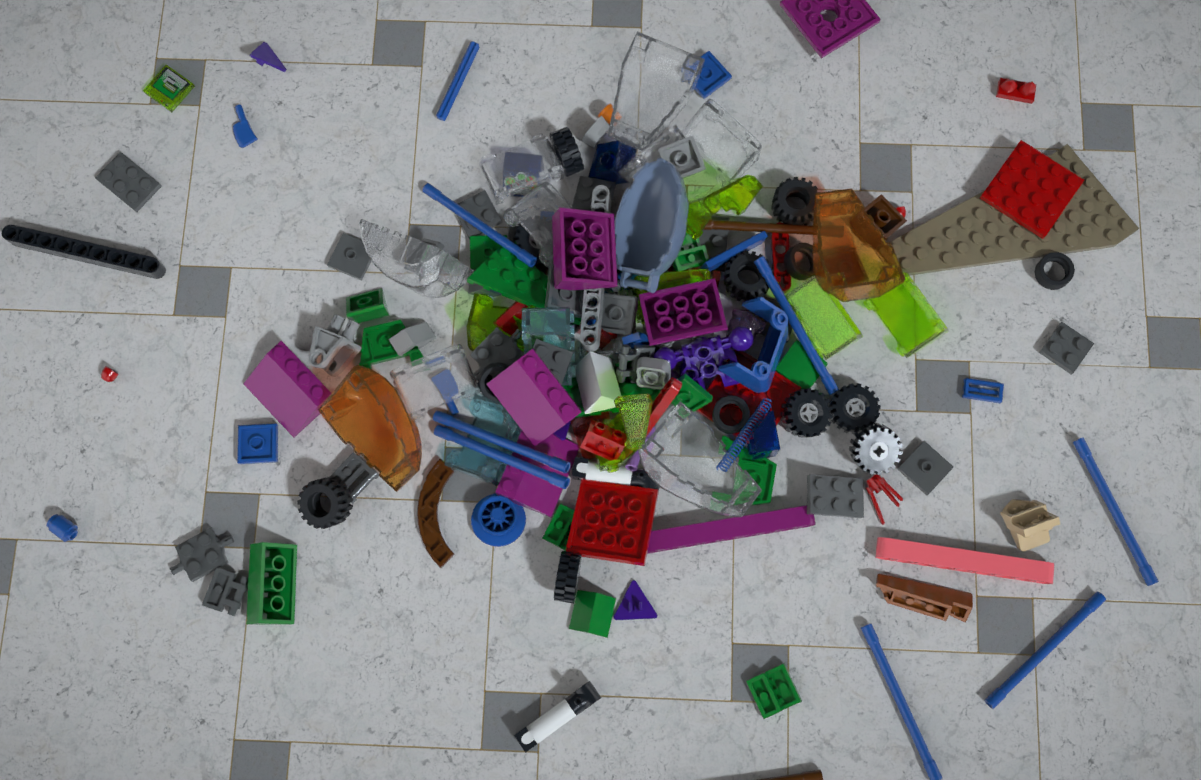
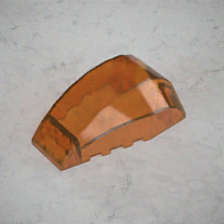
(850, 251)
(376, 423)

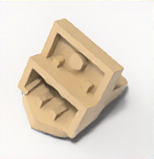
(1029, 523)

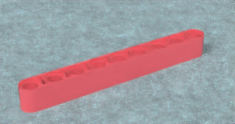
(965, 560)

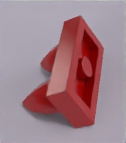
(1016, 90)
(506, 321)

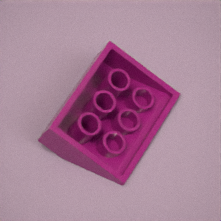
(584, 249)
(682, 312)
(287, 389)
(534, 397)
(531, 490)

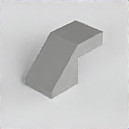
(413, 336)

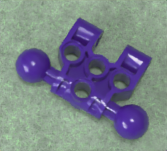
(715, 354)

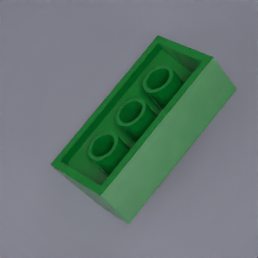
(271, 584)

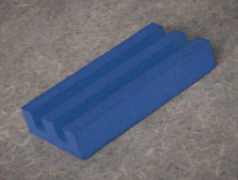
(966, 388)

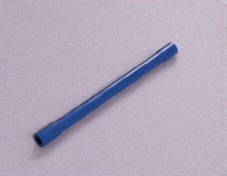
(520, 253)
(826, 378)
(552, 461)
(552, 477)
(1144, 568)
(1001, 692)
(928, 762)

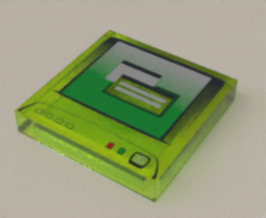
(168, 88)

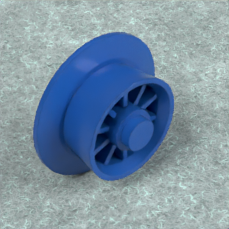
(498, 520)

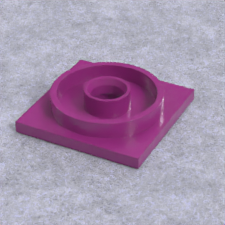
(824, 36)

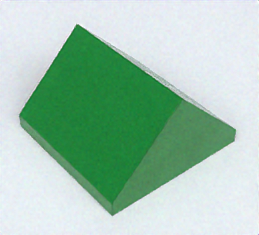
(366, 306)
(592, 613)

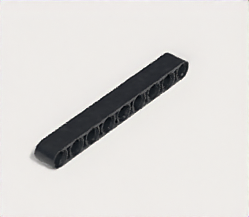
(75, 250)

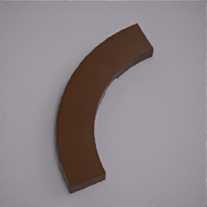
(428, 513)

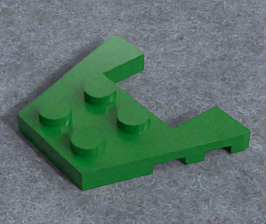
(377, 347)
(760, 470)

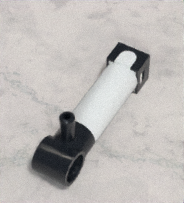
(590, 471)
(557, 716)

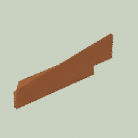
(926, 598)

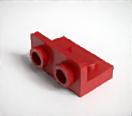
(603, 440)

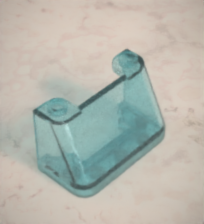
(495, 419)

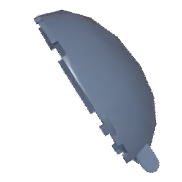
(650, 224)

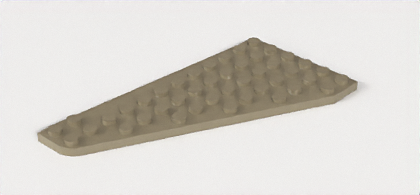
(982, 235)

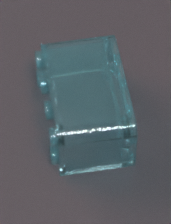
(553, 327)

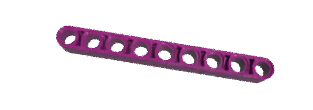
(730, 529)

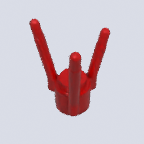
(878, 484)

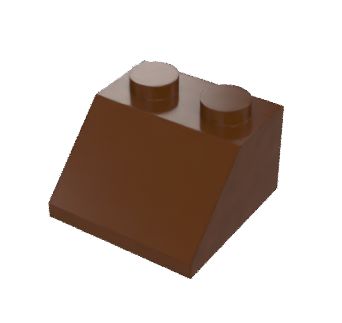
(885, 216)

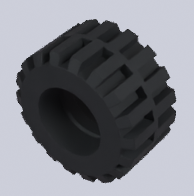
(794, 188)
(736, 286)
(311, 506)

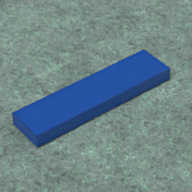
(725, 257)

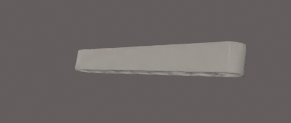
(590, 295)

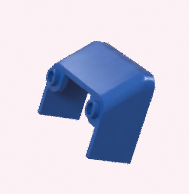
(762, 371)

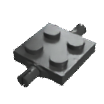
(495, 349)
(201, 554)

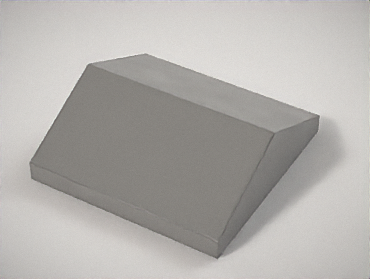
(683, 156)

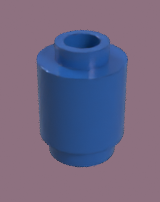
(62, 527)

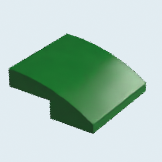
(690, 254)
(798, 367)
(559, 527)
(774, 691)

